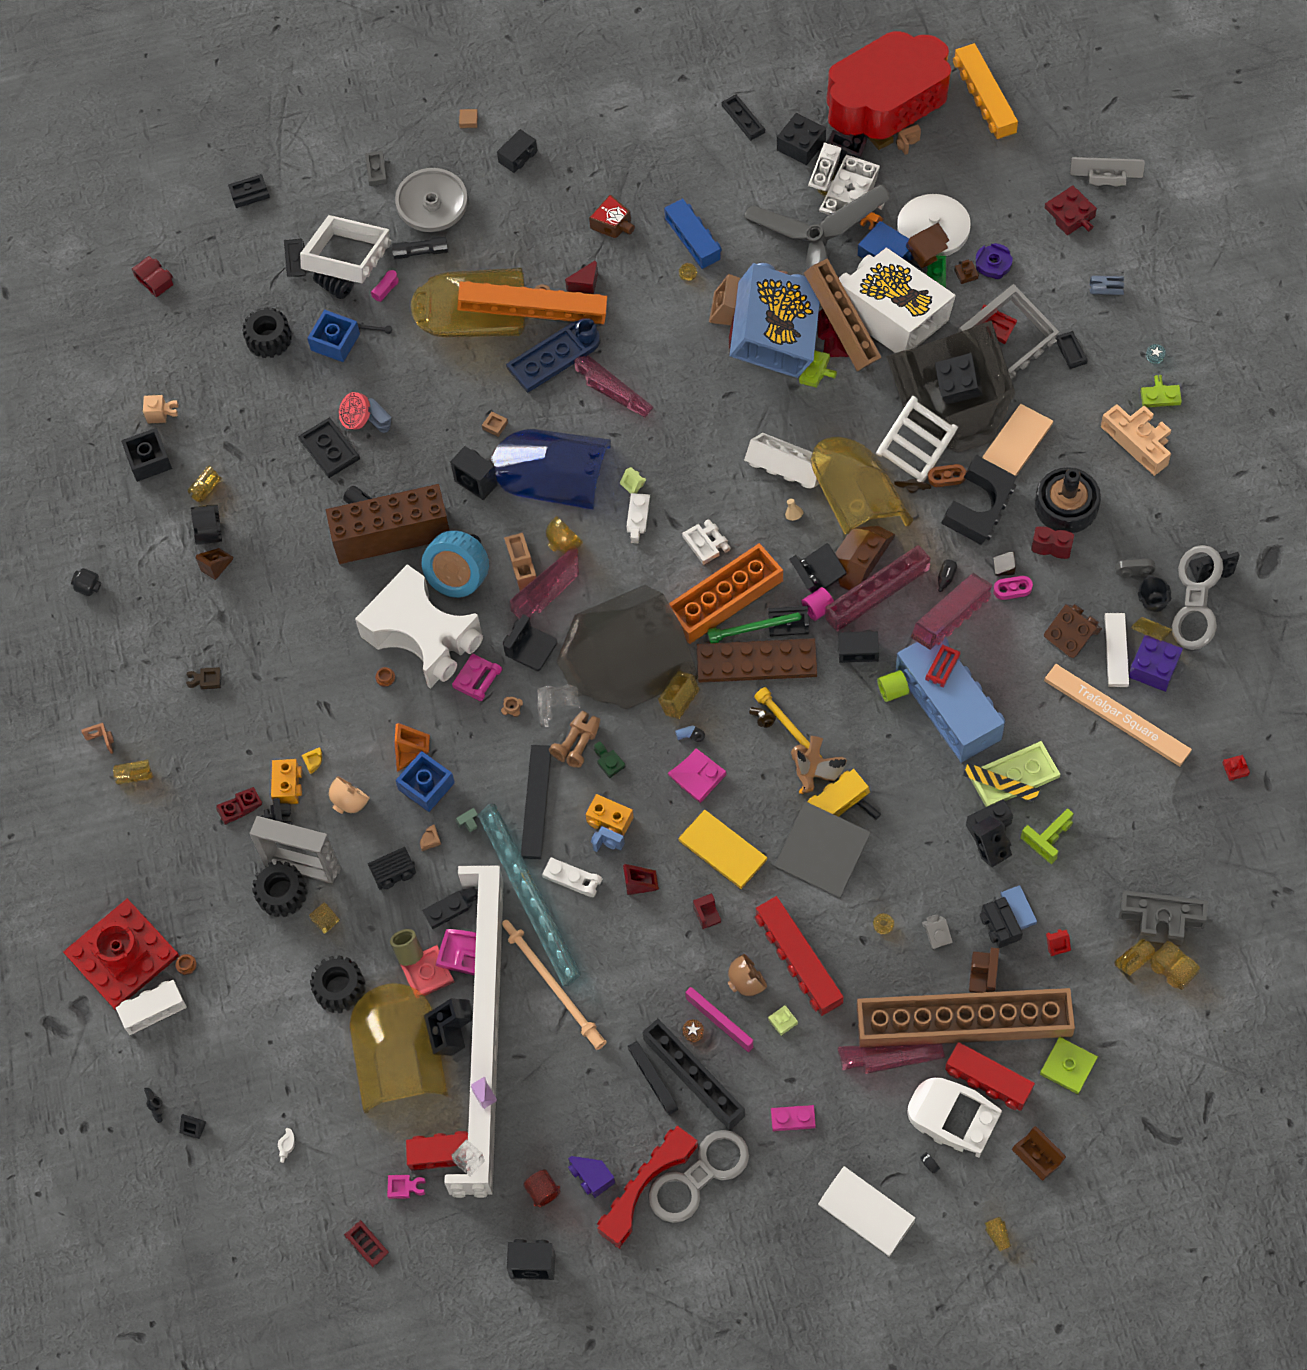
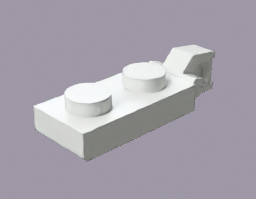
(637, 515)

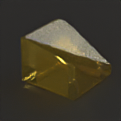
(324, 917)

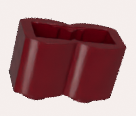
(152, 276)
(1052, 542)

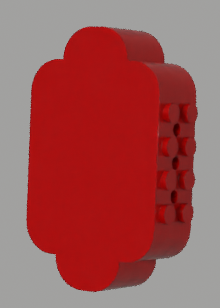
(888, 85)

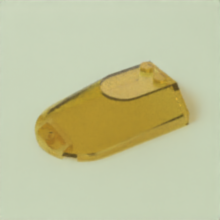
(437, 302)
(855, 483)
(394, 1046)

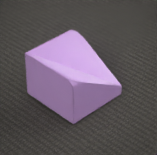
(483, 1093)

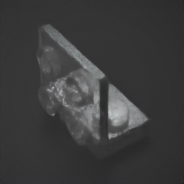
(555, 698)

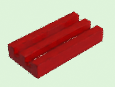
(936, 679)

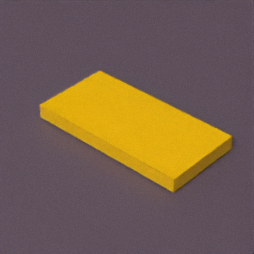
(722, 849)

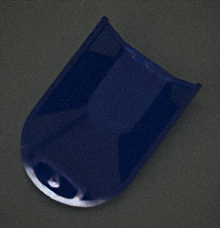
(550, 466)

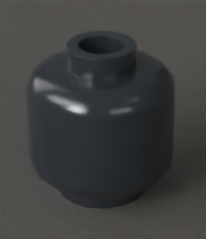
(85, 582)

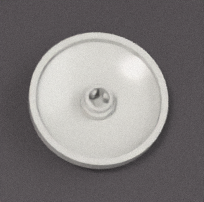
(932, 209)

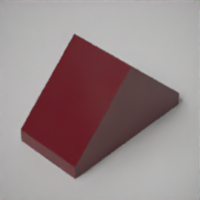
(583, 280)
(639, 879)

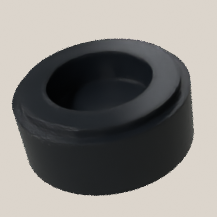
(929, 1162)

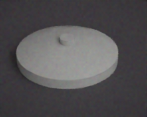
(431, 199)

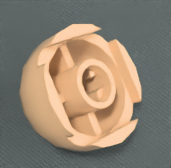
(346, 797)

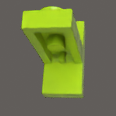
(1043, 843)

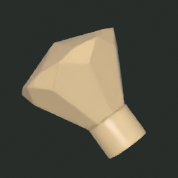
(793, 511)

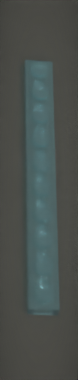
(529, 895)

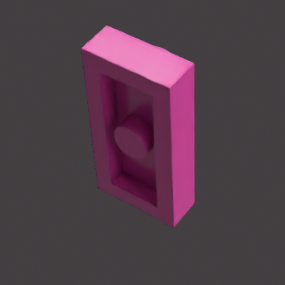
(793, 1118)

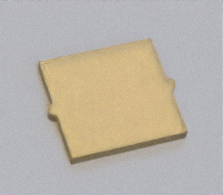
(1151, 628)

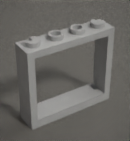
(1031, 313)
(268, 832)

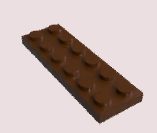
(756, 660)

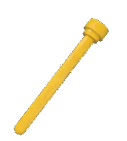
(764, 696)

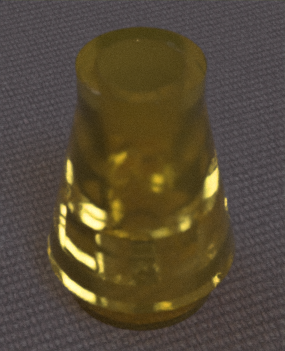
(998, 1233)

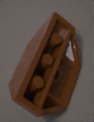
(861, 553)

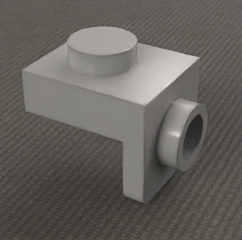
(937, 931)

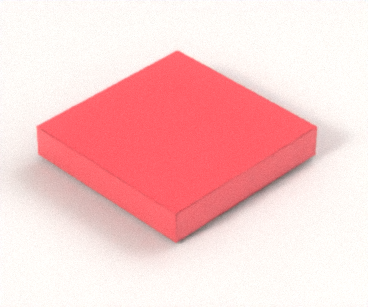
(426, 975)

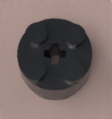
(206, 524)

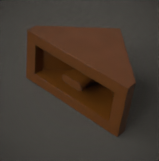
(213, 562)

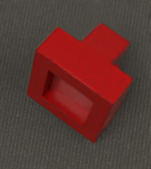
(1236, 767)
(1058, 942)

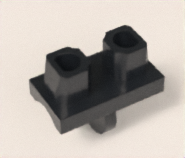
(278, 811)

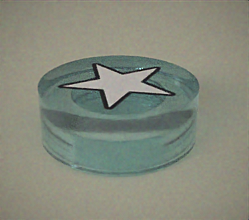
(1155, 353)

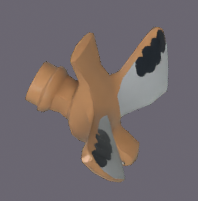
(811, 765)

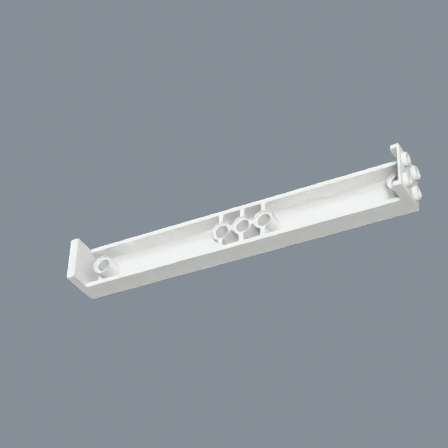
(485, 1024)

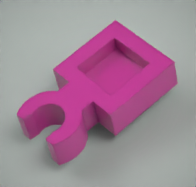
(401, 1185)

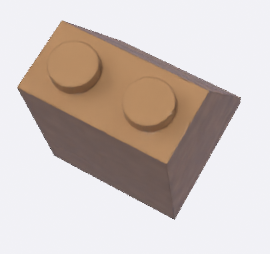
(724, 301)

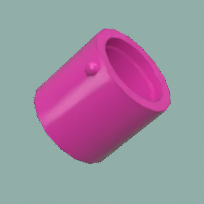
(817, 602)

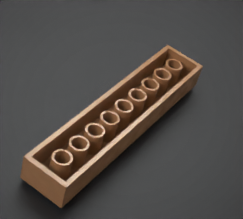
(965, 1017)

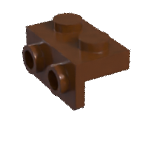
(1039, 1153)

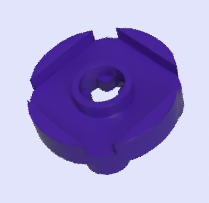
(990, 269)

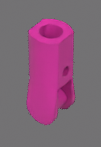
(388, 282)

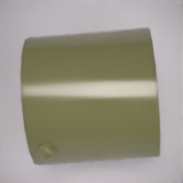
(406, 947)

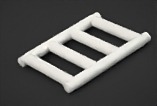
(930, 460)

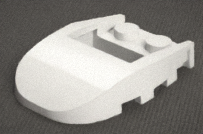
(933, 1104)

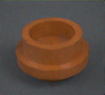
(385, 676)
(186, 964)

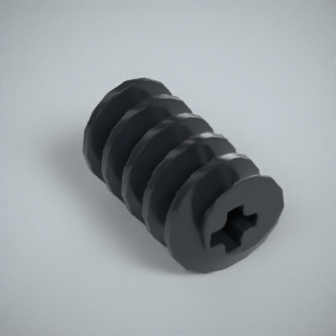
(336, 286)

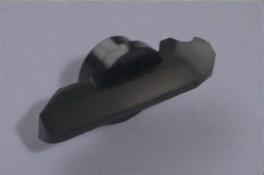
(154, 1104)

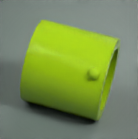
(893, 686)

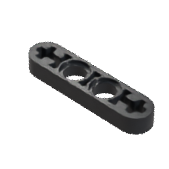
(652, 1078)

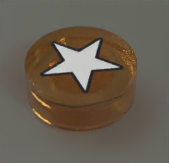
(693, 1030)

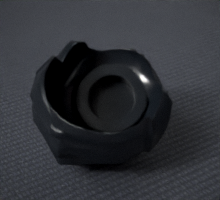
(1154, 593)

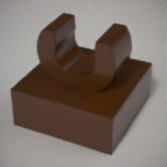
(966, 272)

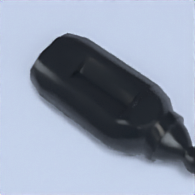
(946, 574)

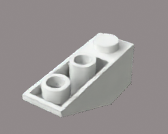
(825, 167)

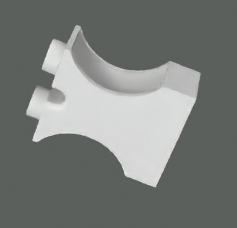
(407, 620)

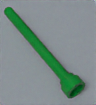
(716, 635)

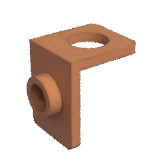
(101, 731)

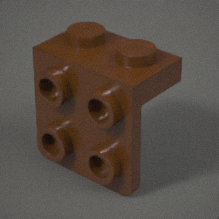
(1072, 630)

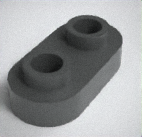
(1135, 567)

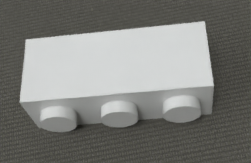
(151, 1007)

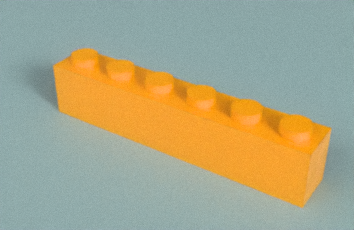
(985, 91)

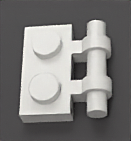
(701, 544)

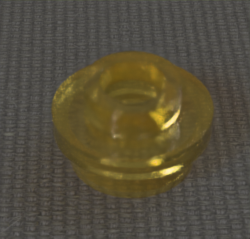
(687, 267)
(880, 928)

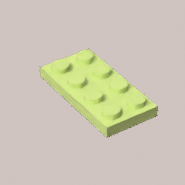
(1028, 766)

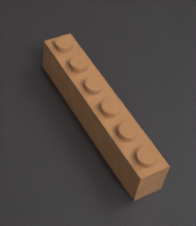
(842, 314)

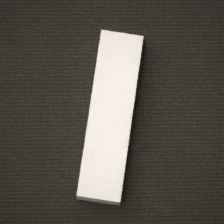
(1116, 650)

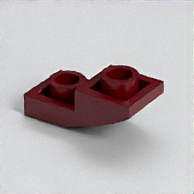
(239, 806)

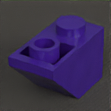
(593, 1174)

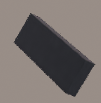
(743, 117)

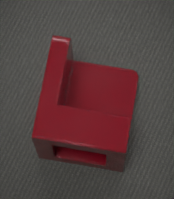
(706, 911)

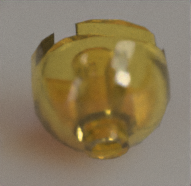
(561, 536)

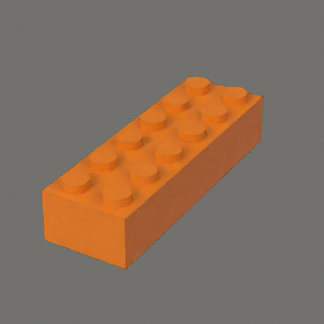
(726, 592)

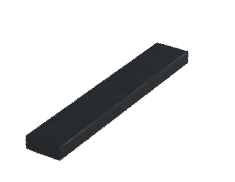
(536, 802)

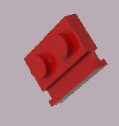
(1002, 325)

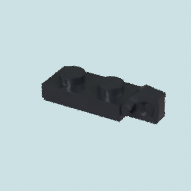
(450, 907)

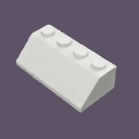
(781, 459)

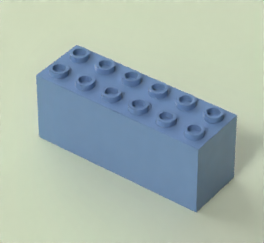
(957, 710)

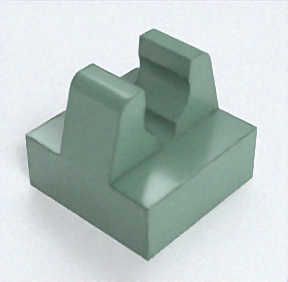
(468, 820)

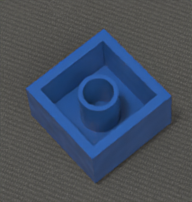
(333, 335)
(425, 781)

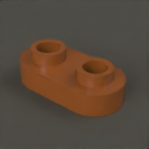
(946, 475)

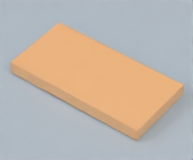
(1018, 439)

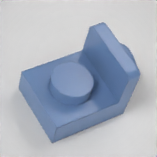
(609, 838)

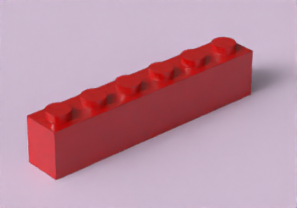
(799, 956)

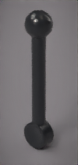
(388, 329)

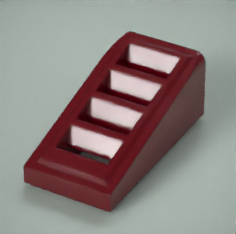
(360, 1249)

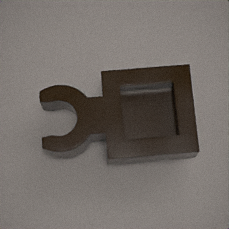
(207, 679)

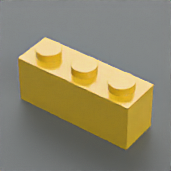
(842, 794)

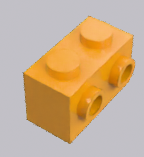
(286, 781)
(609, 815)

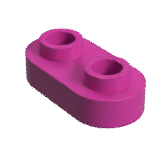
(1012, 589)

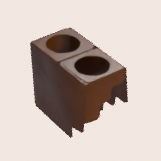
(927, 244)

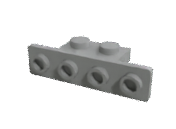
(1107, 170)

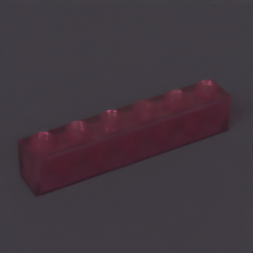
(877, 588)
(952, 611)

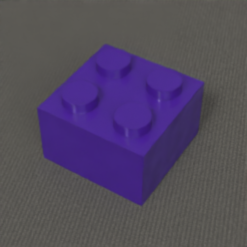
(1155, 663)

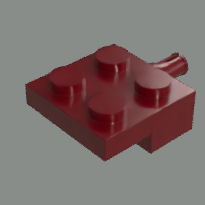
(1071, 210)

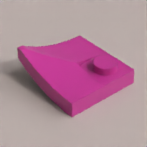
(697, 775)
(458, 951)

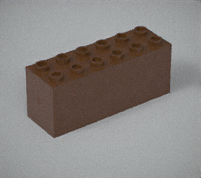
(387, 523)

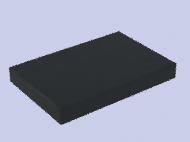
(329, 447)

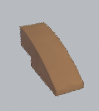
(520, 560)

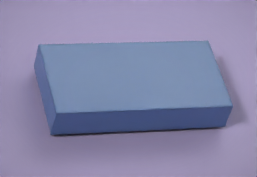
(1020, 907)

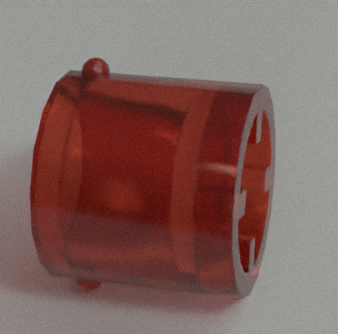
(541, 1188)

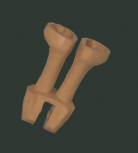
(578, 727)

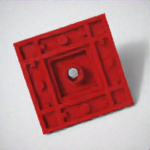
(121, 954)

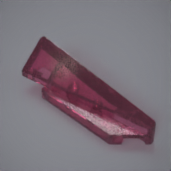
(607, 384)
(546, 585)
(888, 1057)

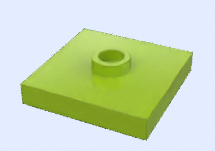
(1068, 1065)

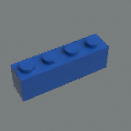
(692, 233)

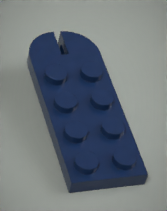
(554, 354)

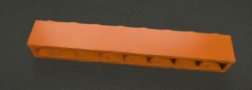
(531, 302)

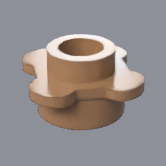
(512, 701)

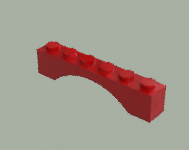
(674, 1151)

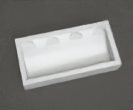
(866, 1211)

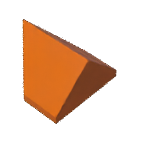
(409, 744)

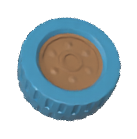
(455, 563)

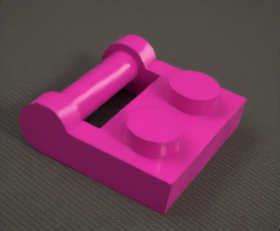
(471, 675)

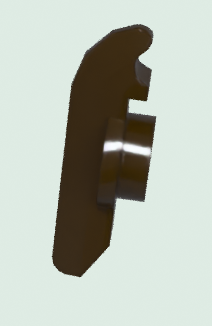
(912, 485)

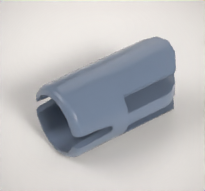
(1107, 285)
(379, 416)

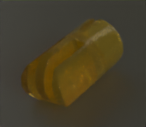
(204, 484)
(132, 772)
(1135, 957)

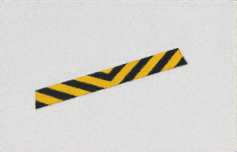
(1001, 782)

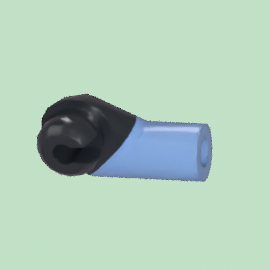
(691, 732)

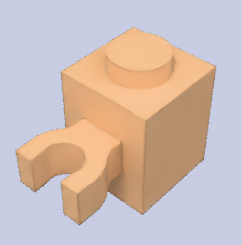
(156, 409)

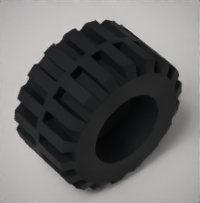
(269, 344)
(272, 875)
(330, 970)

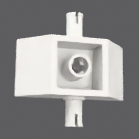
(851, 181)

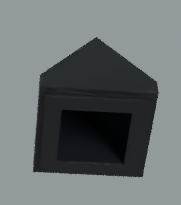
(191, 1126)

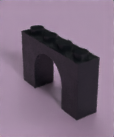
(998, 485)

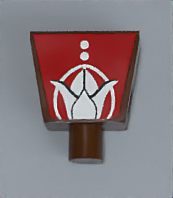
(611, 218)

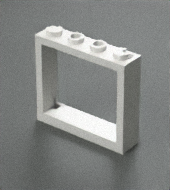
(349, 229)

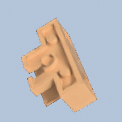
(1139, 436)

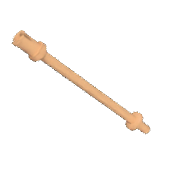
(588, 1029)

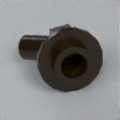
(765, 719)

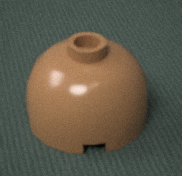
(745, 977)

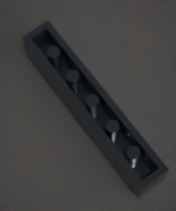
(694, 1074)

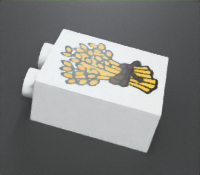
(897, 300)

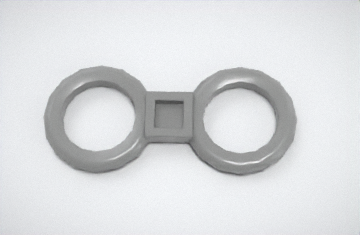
(1197, 597)
(698, 1176)

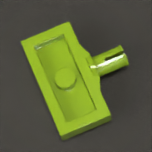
(817, 370)
(1160, 394)

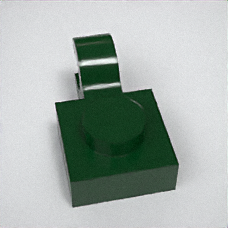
(608, 762)

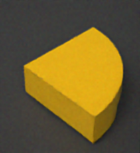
(313, 759)

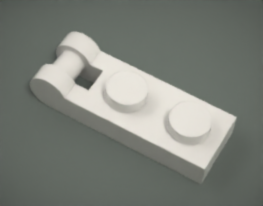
(571, 877)

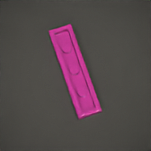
(719, 1019)

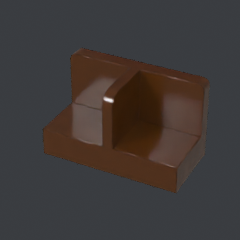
(984, 971)

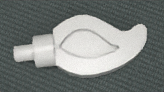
(286, 1144)

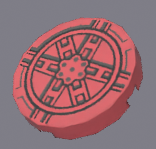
(354, 411)

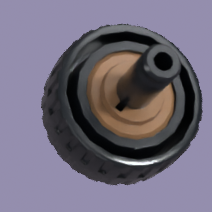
(1067, 500)

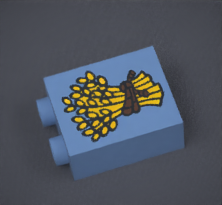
(775, 320)

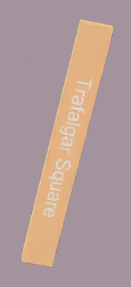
(1118, 715)

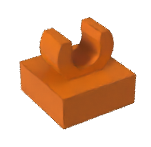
(872, 218)

